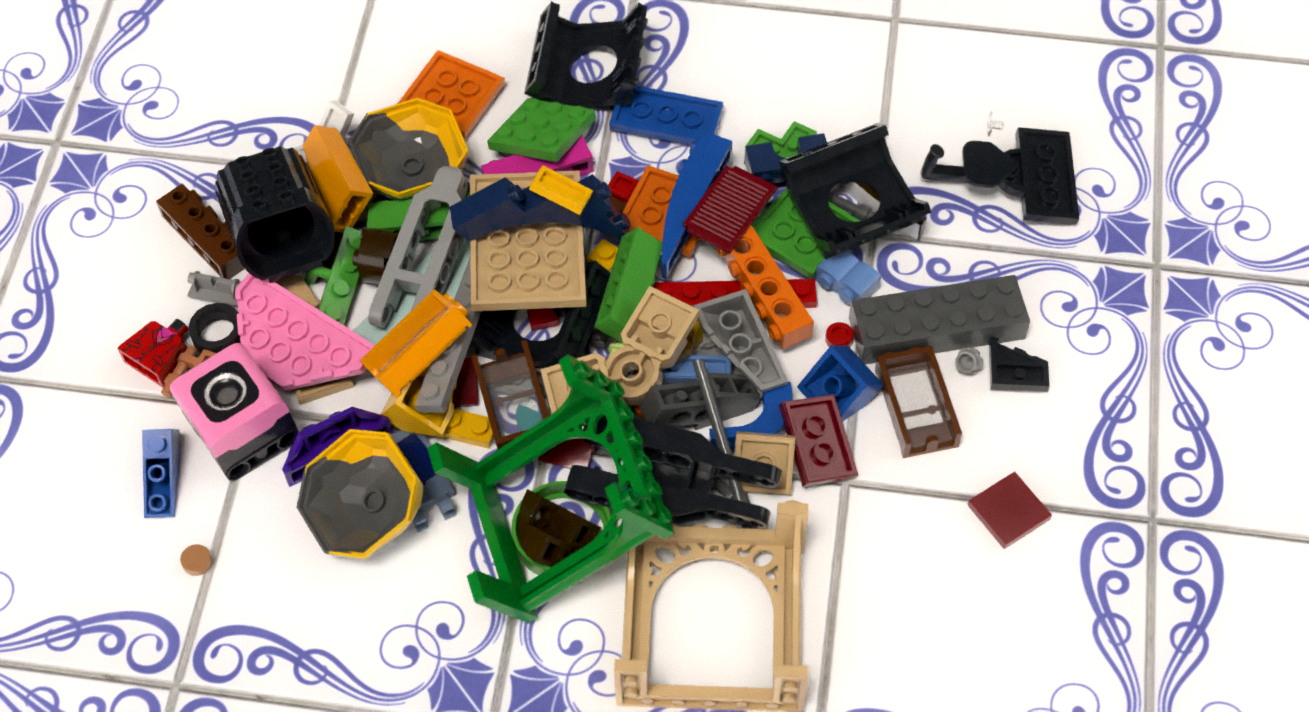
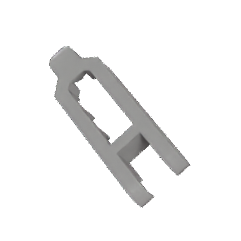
(447, 187)

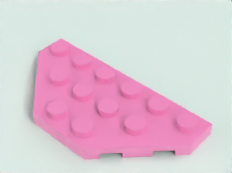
(294, 339)

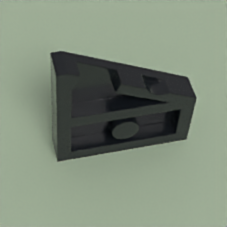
(1016, 369)

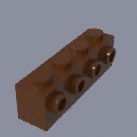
(200, 229)

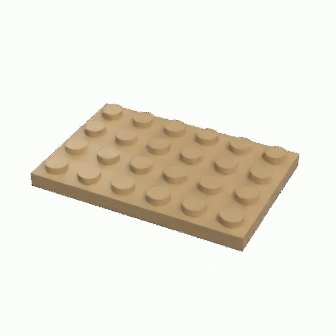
(527, 262)

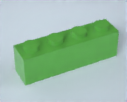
(391, 214)
(628, 281)

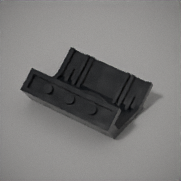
(563, 42)
(850, 159)
(497, 331)

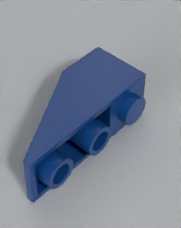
(160, 471)

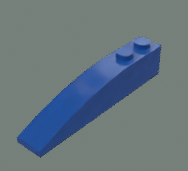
(696, 175)

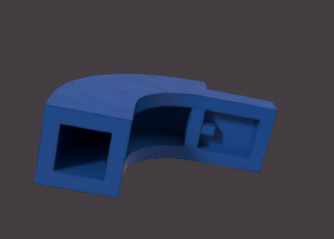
(768, 422)

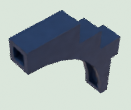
(508, 205)

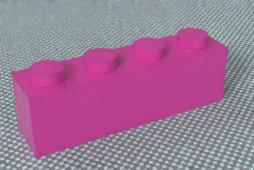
(575, 159)

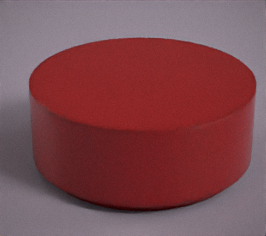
(839, 334)

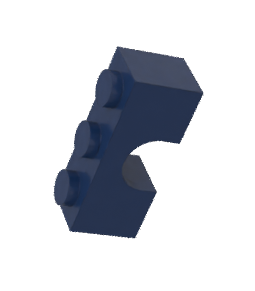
(763, 161)

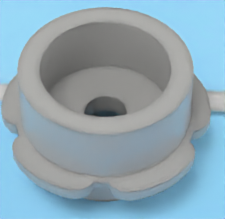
(963, 364)

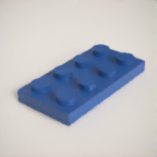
(667, 115)

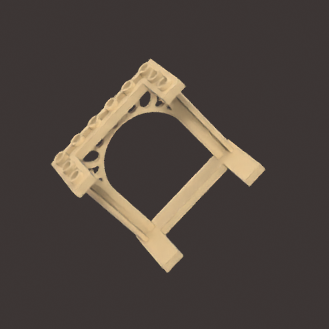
(789, 676)

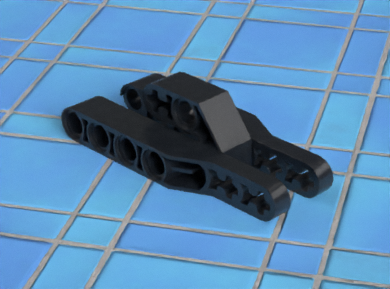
(683, 490)

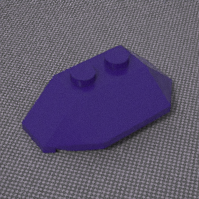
(319, 436)

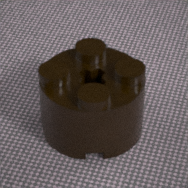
(374, 253)

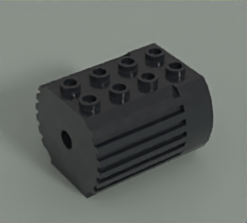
(275, 214)

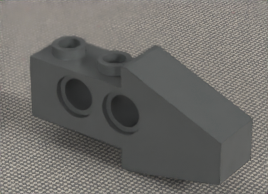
(684, 405)

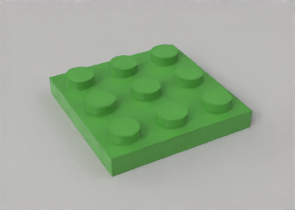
(542, 129)
(788, 236)

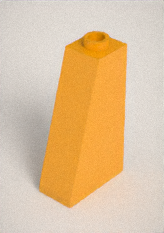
(336, 176)

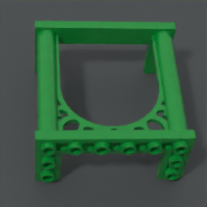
(639, 509)

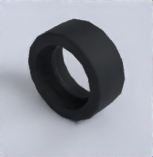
(205, 316)

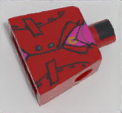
(155, 349)

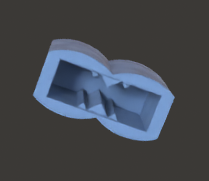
(848, 277)

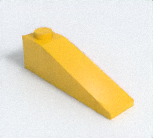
(407, 418)

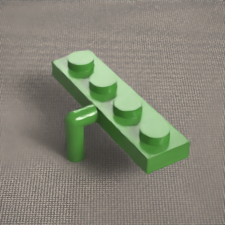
(340, 278)

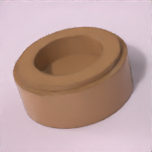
(196, 560)

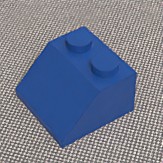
(843, 375)

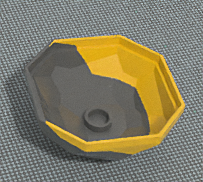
(406, 146)
(359, 494)

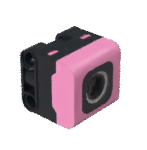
(235, 411)

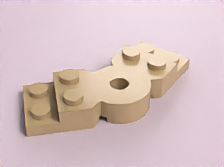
(651, 343)

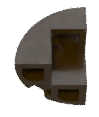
(551, 531)

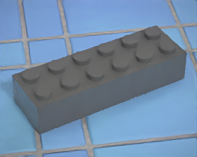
(940, 317)

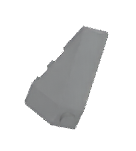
(739, 333)

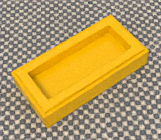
(561, 189)

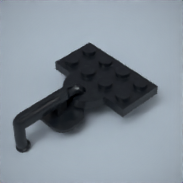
(1035, 172)

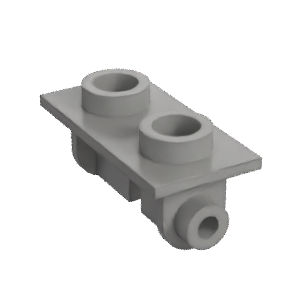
(212, 288)

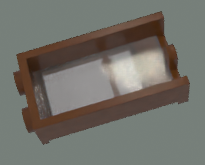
(511, 394)
(918, 401)

